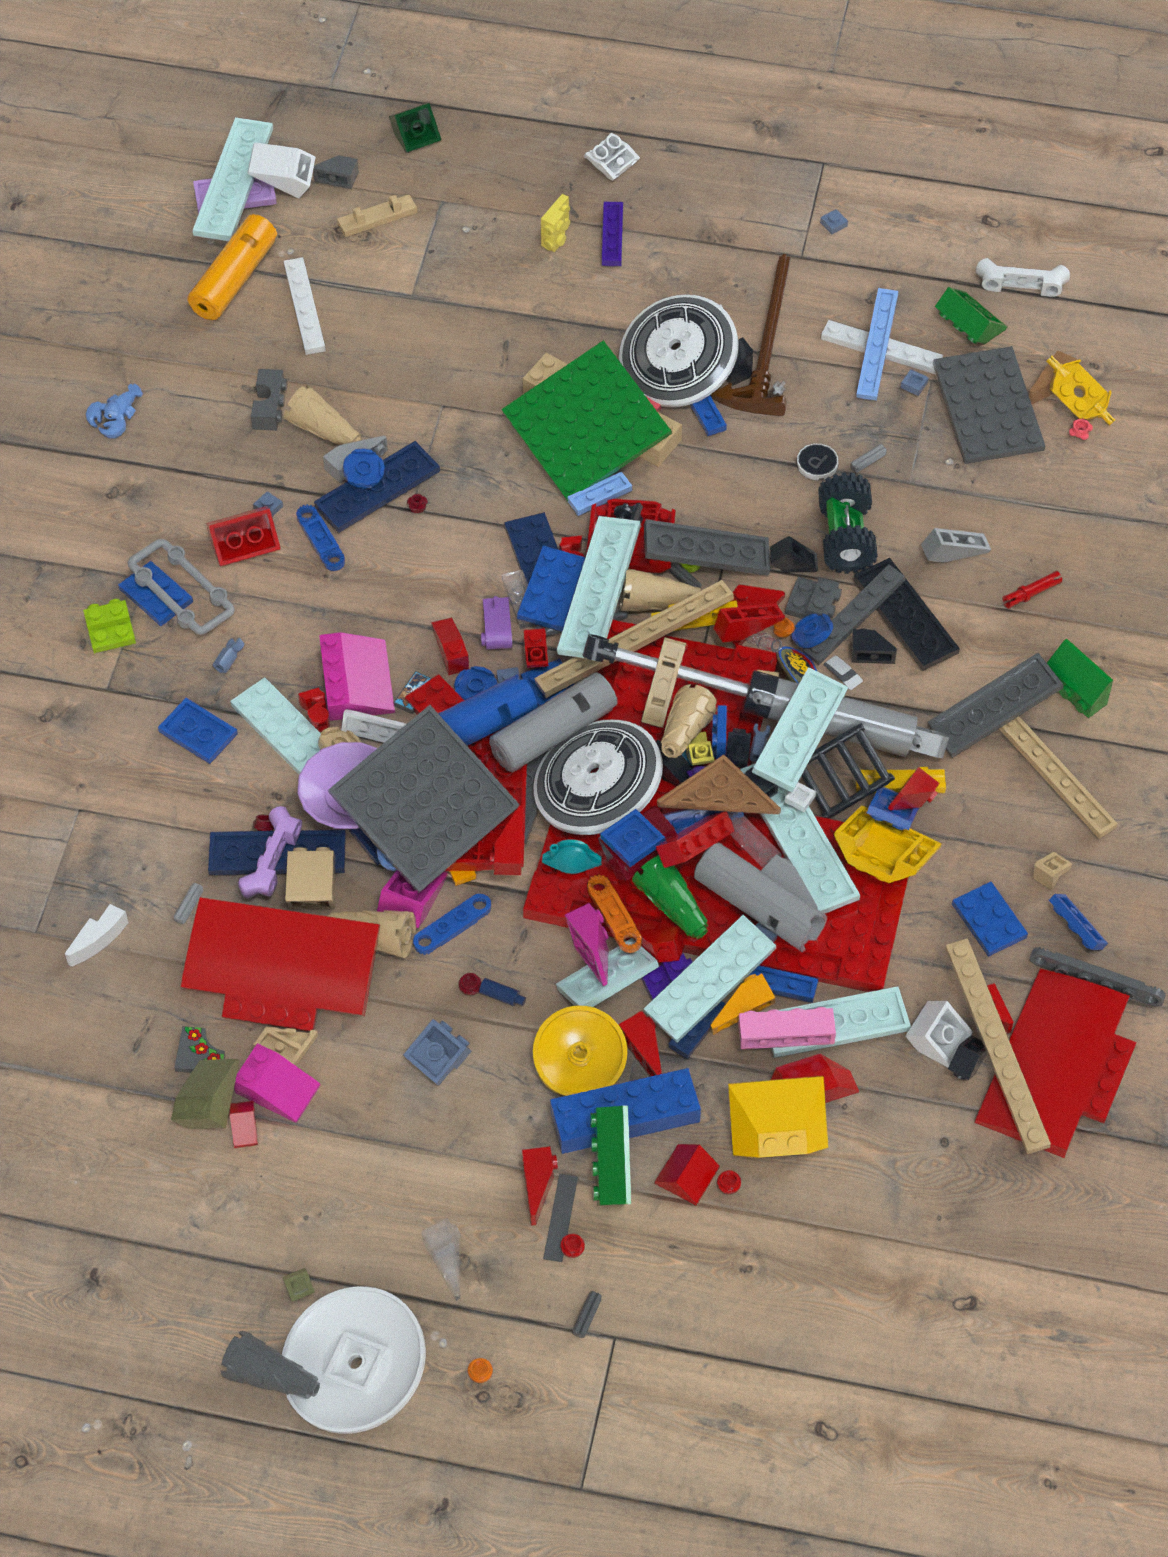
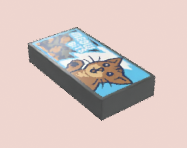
(414, 682)

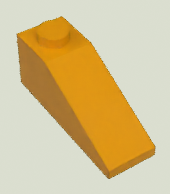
(750, 996)

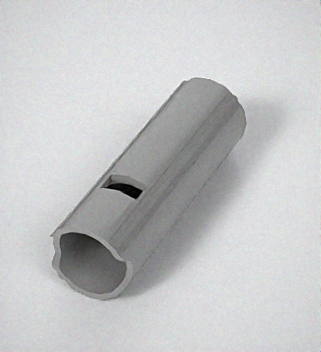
(553, 722)
(759, 896)

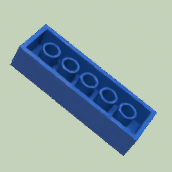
(652, 1104)

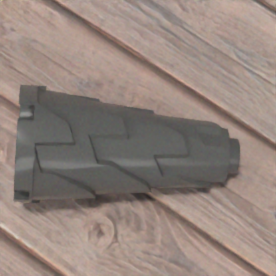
(262, 1366)

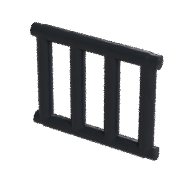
(866, 789)

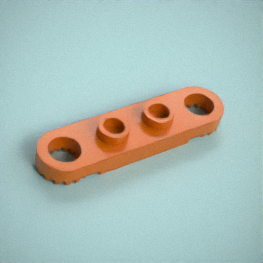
(614, 914)

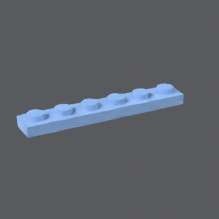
(877, 344)

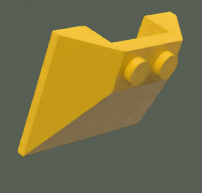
(883, 849)
(778, 1117)

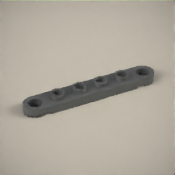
(1079, 969)

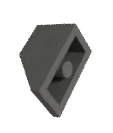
(337, 171)

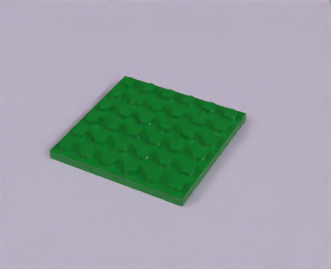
(586, 421)

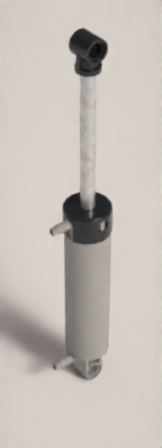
(769, 696)

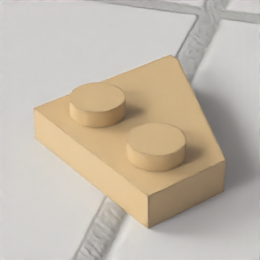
(287, 1042)

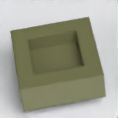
(298, 1284)

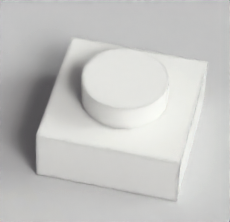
(800, 797)

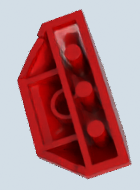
(837, 1079)

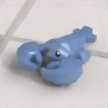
(115, 409)

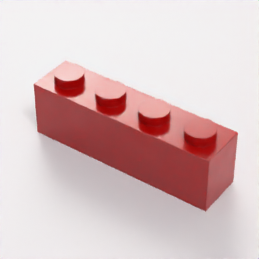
(695, 839)

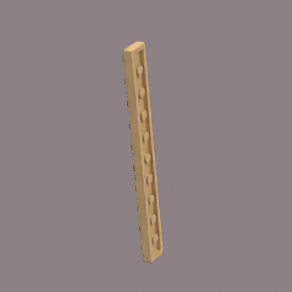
(638, 636)
(998, 1046)

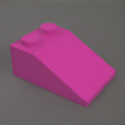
(401, 896)
(590, 939)
(275, 1083)

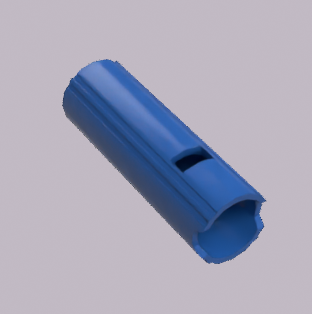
(490, 710)

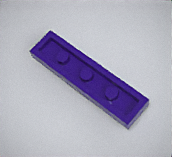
(612, 234)

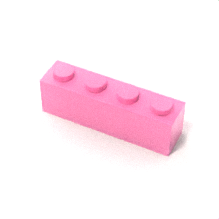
(786, 1028)

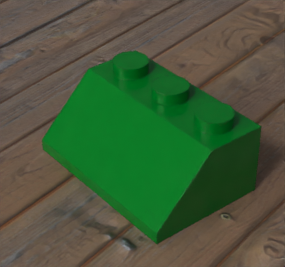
(969, 316)
(1081, 678)

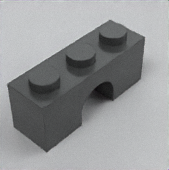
(268, 412)

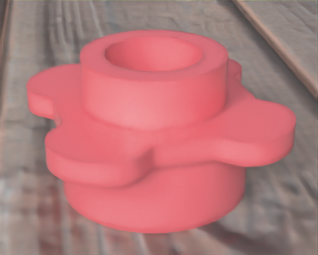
(1081, 429)

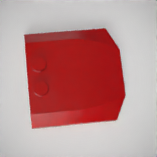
(651, 511)

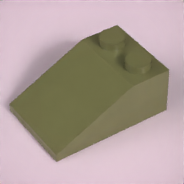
(206, 1095)

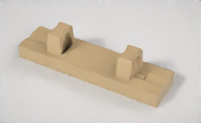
(377, 215)
(663, 682)

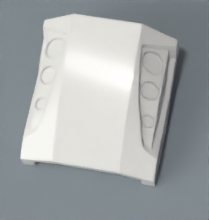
(612, 156)

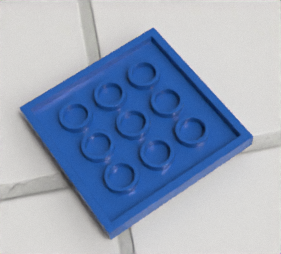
(551, 588)

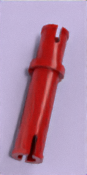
(1024, 593)

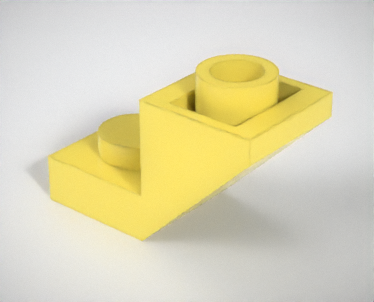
(700, 750)

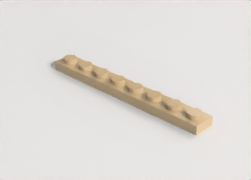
(1059, 777)

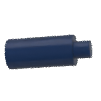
(501, 992)

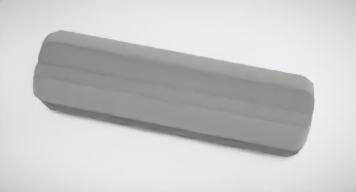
(779, 387)
(868, 458)
(188, 903)

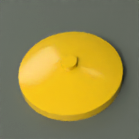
(579, 1050)

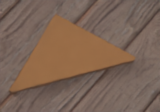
(720, 788)

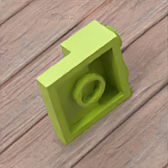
(109, 625)

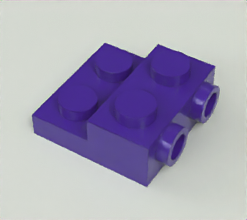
(662, 976)

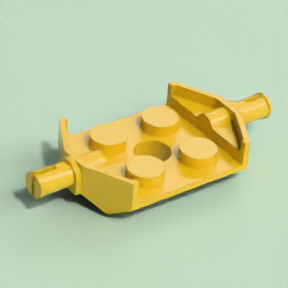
(1094, 398)

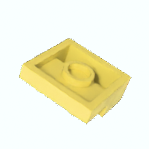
(555, 223)

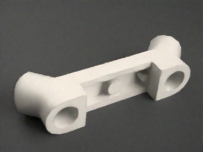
(997, 276)

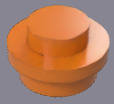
(784, 628)
(480, 1370)

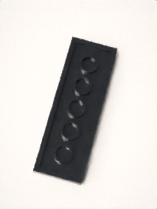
(911, 620)

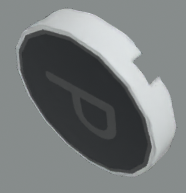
(817, 461)

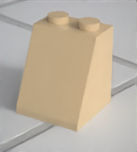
(310, 879)

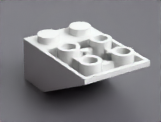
(282, 167)

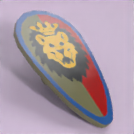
(794, 663)

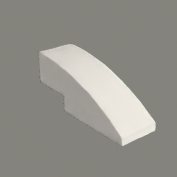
(96, 935)

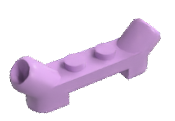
(265, 878)

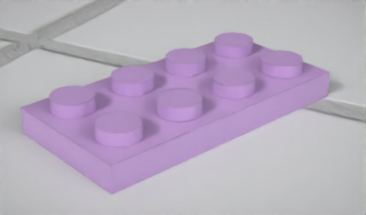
(260, 194)

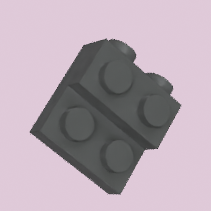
(813, 597)

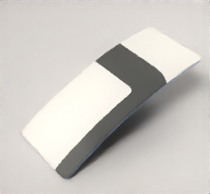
(844, 672)

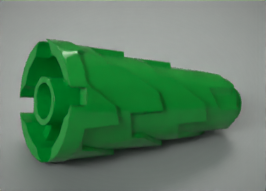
(671, 895)

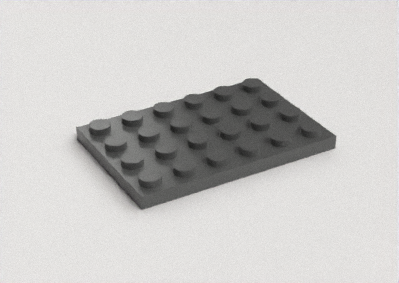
(988, 405)

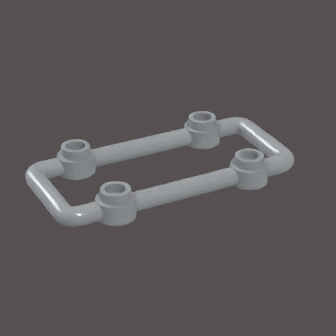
(176, 556)

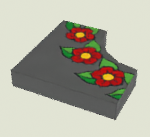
(194, 1047)

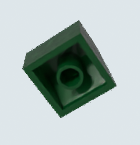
(415, 127)

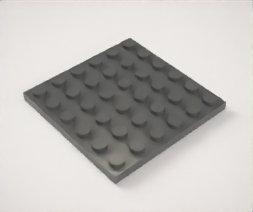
(423, 798)

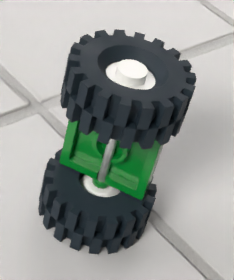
(844, 503)

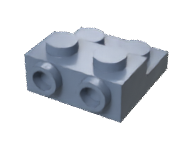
(437, 1051)

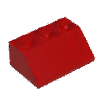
(243, 536)

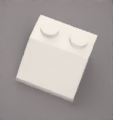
(938, 1031)

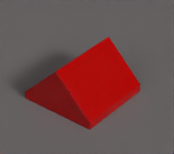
(688, 1172)

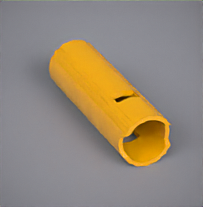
(232, 267)

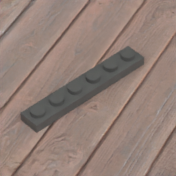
(857, 612)

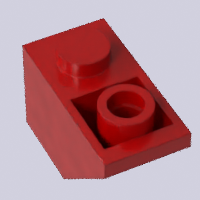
(535, 648)

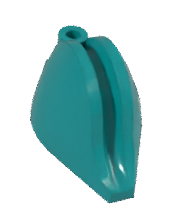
(571, 857)

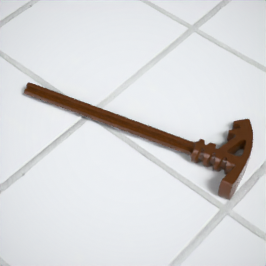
(753, 397)

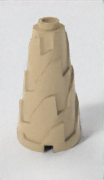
(319, 417)
(649, 592)
(689, 714)
(394, 929)

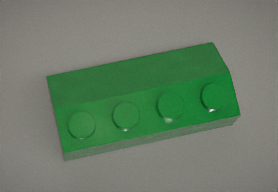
(611, 1155)

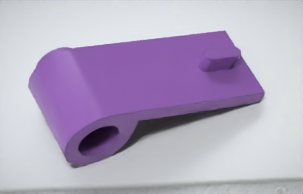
(497, 624)

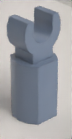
(228, 655)
(758, 742)

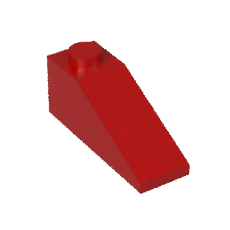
(745, 621)
(451, 646)
(916, 791)
(508, 847)
(642, 1042)
(539, 1175)

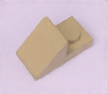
(1050, 869)

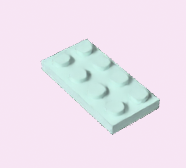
(623, 969)

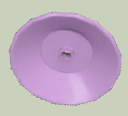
(321, 774)

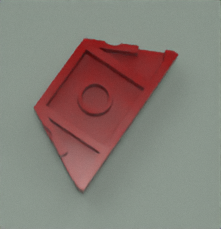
(752, 595)

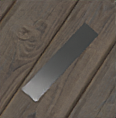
(560, 1216)

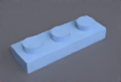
(599, 493)

